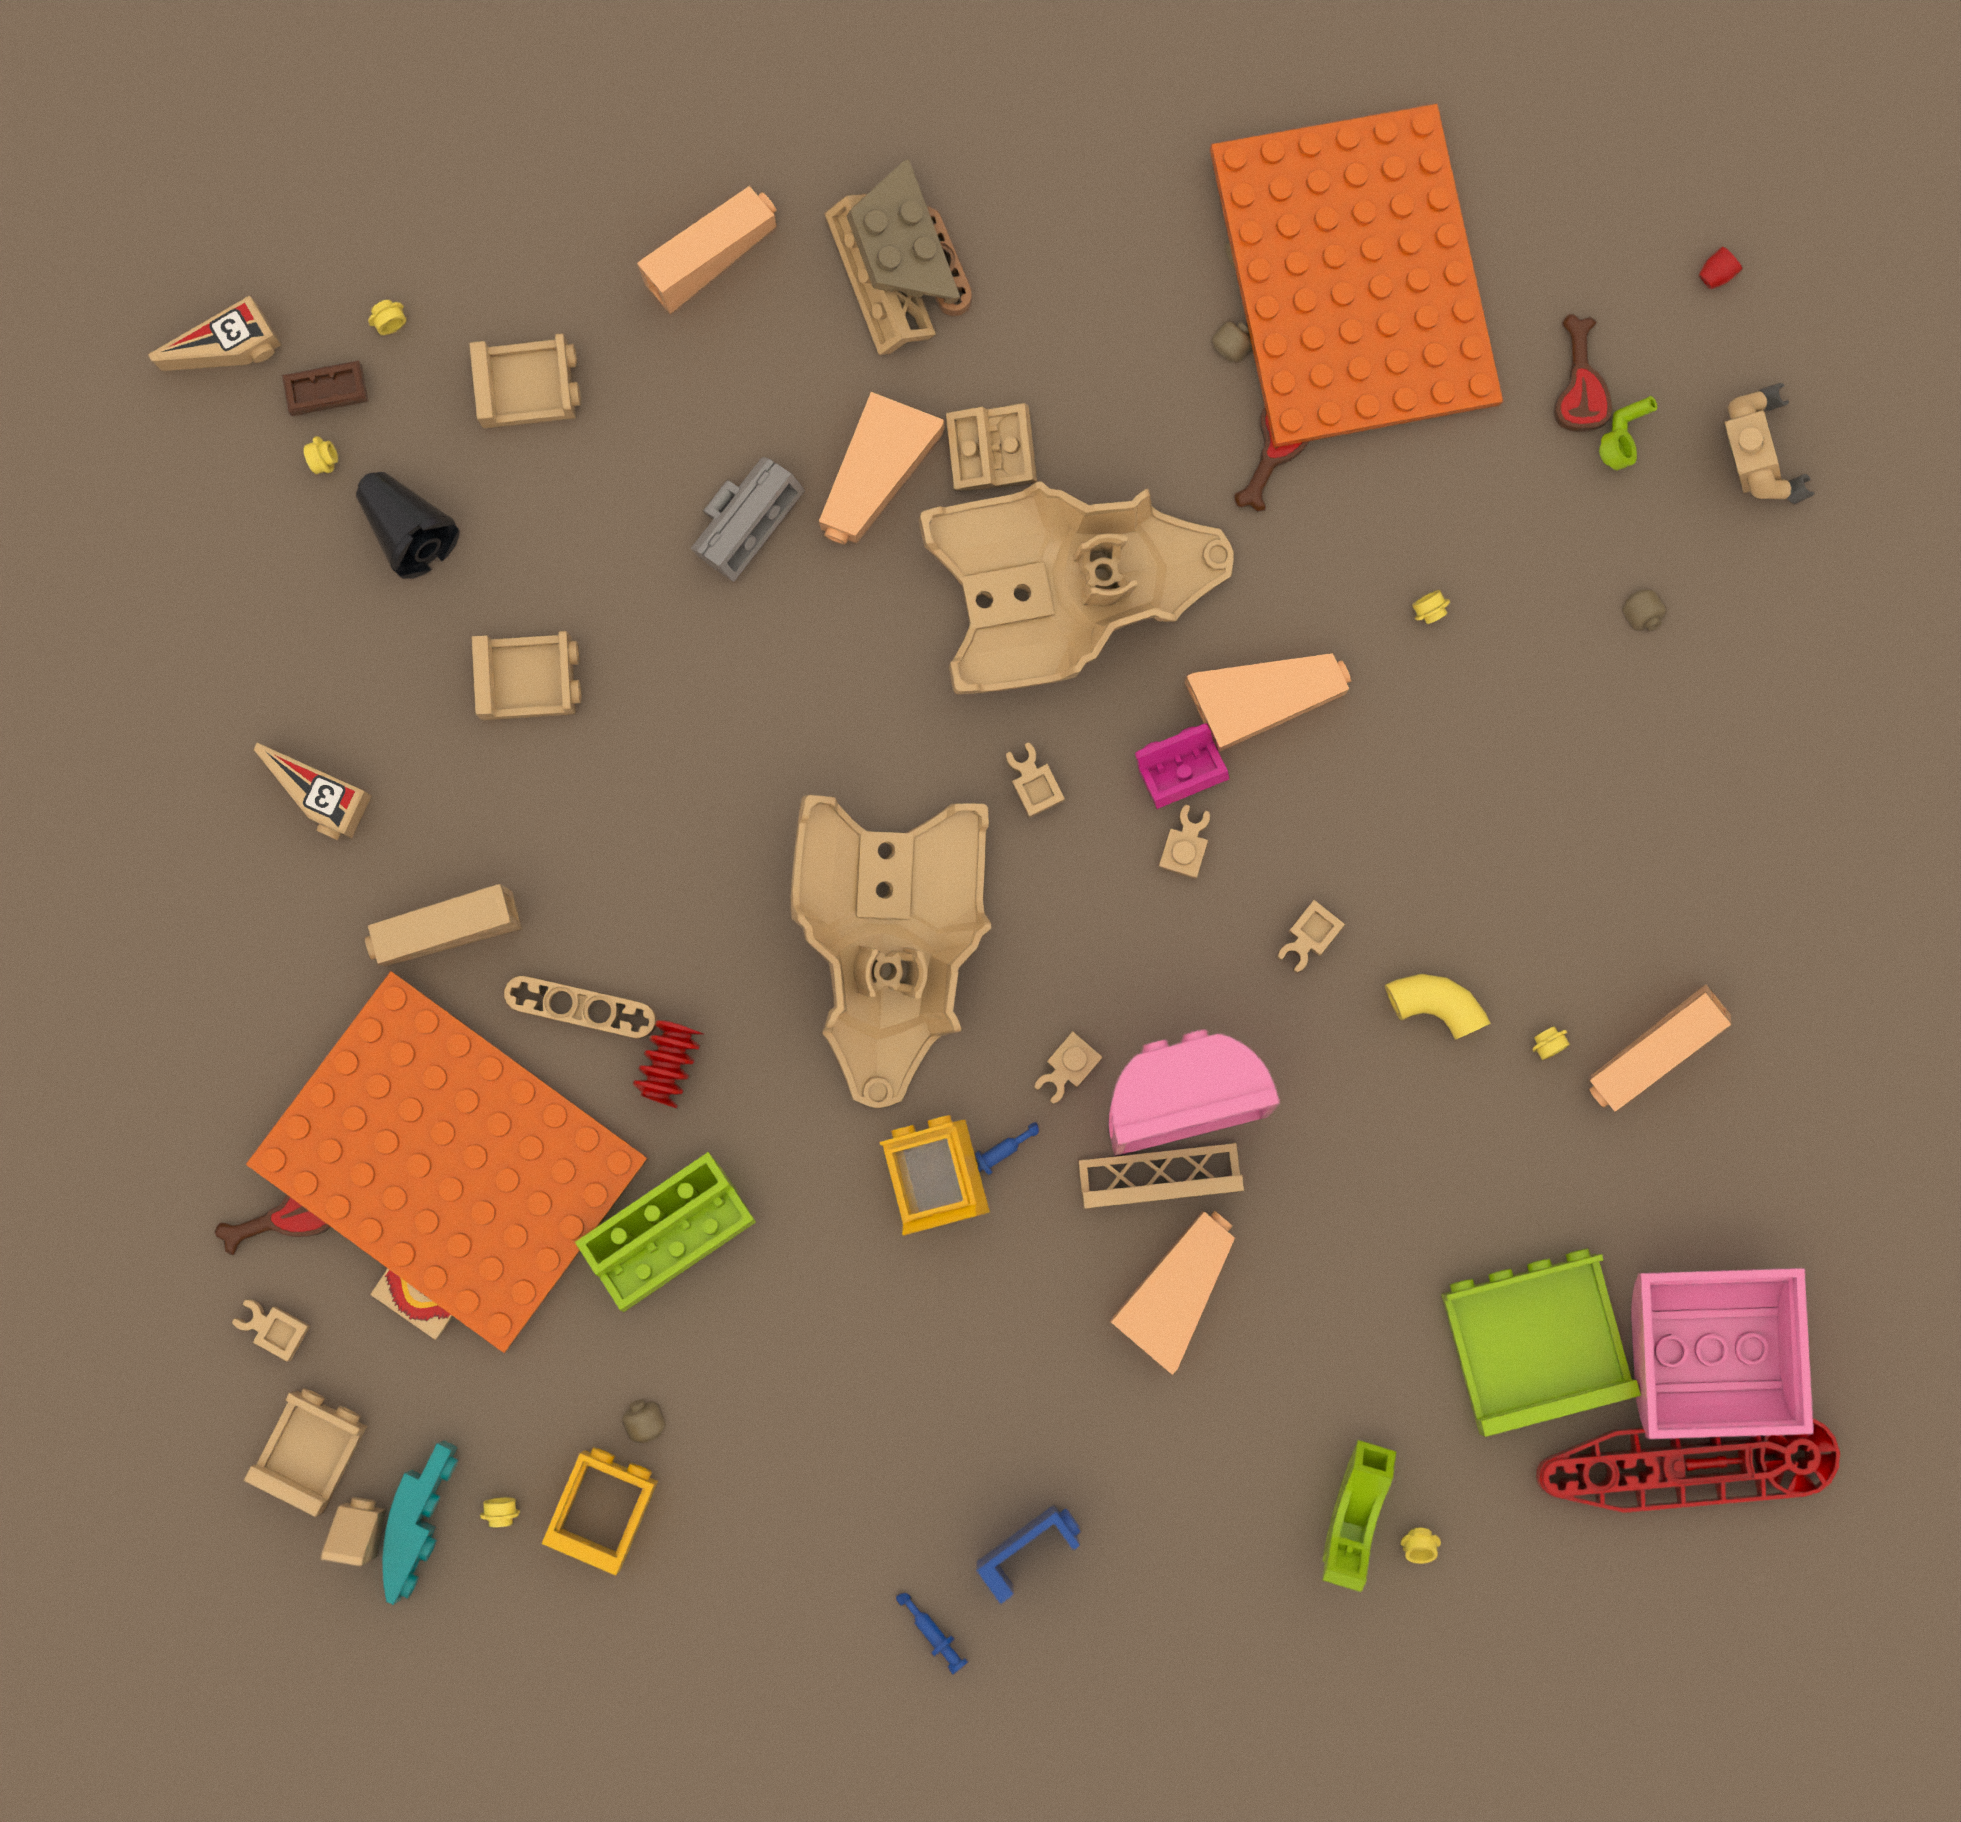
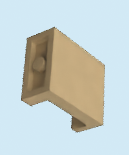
(524, 382)
(525, 676)
(307, 1452)

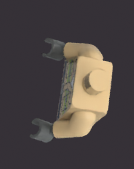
(1754, 447)

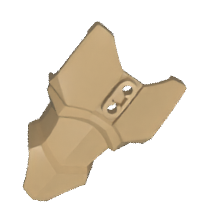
(1082, 576)
(894, 953)

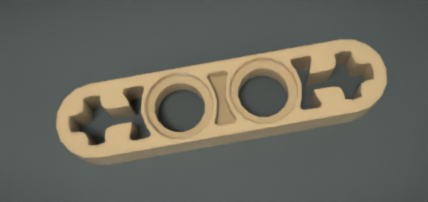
(581, 1004)

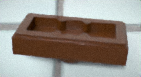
(325, 388)

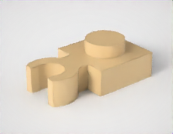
(1035, 786)
(1185, 849)
(1313, 931)
(1071, 1063)
(277, 1331)

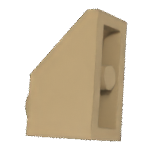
(355, 1533)

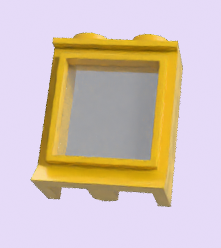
(934, 1174)

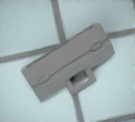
(748, 519)

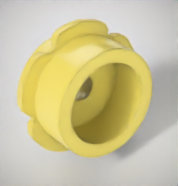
(387, 317)
(320, 456)
(1431, 607)
(1550, 1042)
(500, 1511)
(1420, 1545)

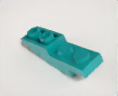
(406, 1534)

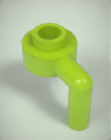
(1618, 446)

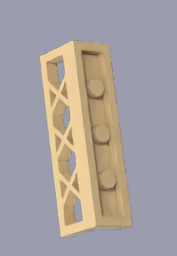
(881, 308)
(1162, 1191)

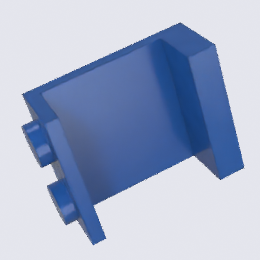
(988, 1565)

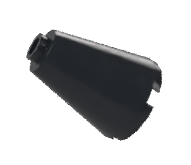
(405, 525)

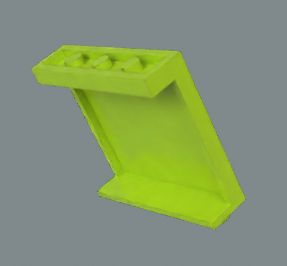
(1538, 1343)

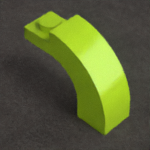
(1356, 1515)

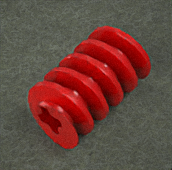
(667, 1062)

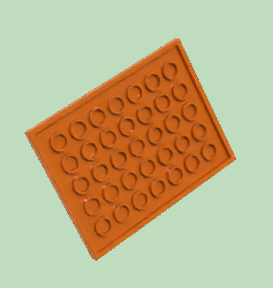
(1355, 275)
(447, 1161)

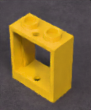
(585, 1549)

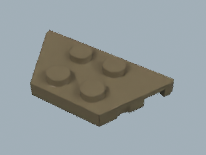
(900, 239)

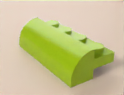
(665, 1231)

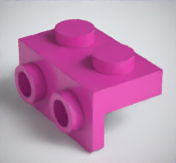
(1181, 765)

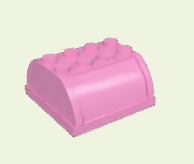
(1188, 1092)
(1722, 1353)

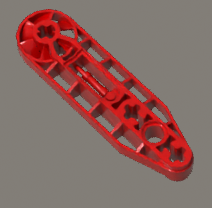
(1667, 1468)

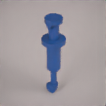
(1003, 1149)
(934, 1635)

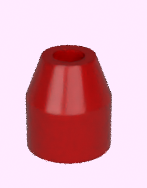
(1720, 268)

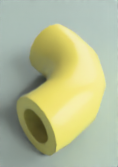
(1440, 998)

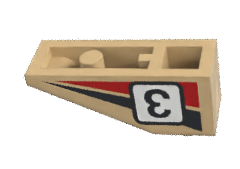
(226, 339)
(320, 796)

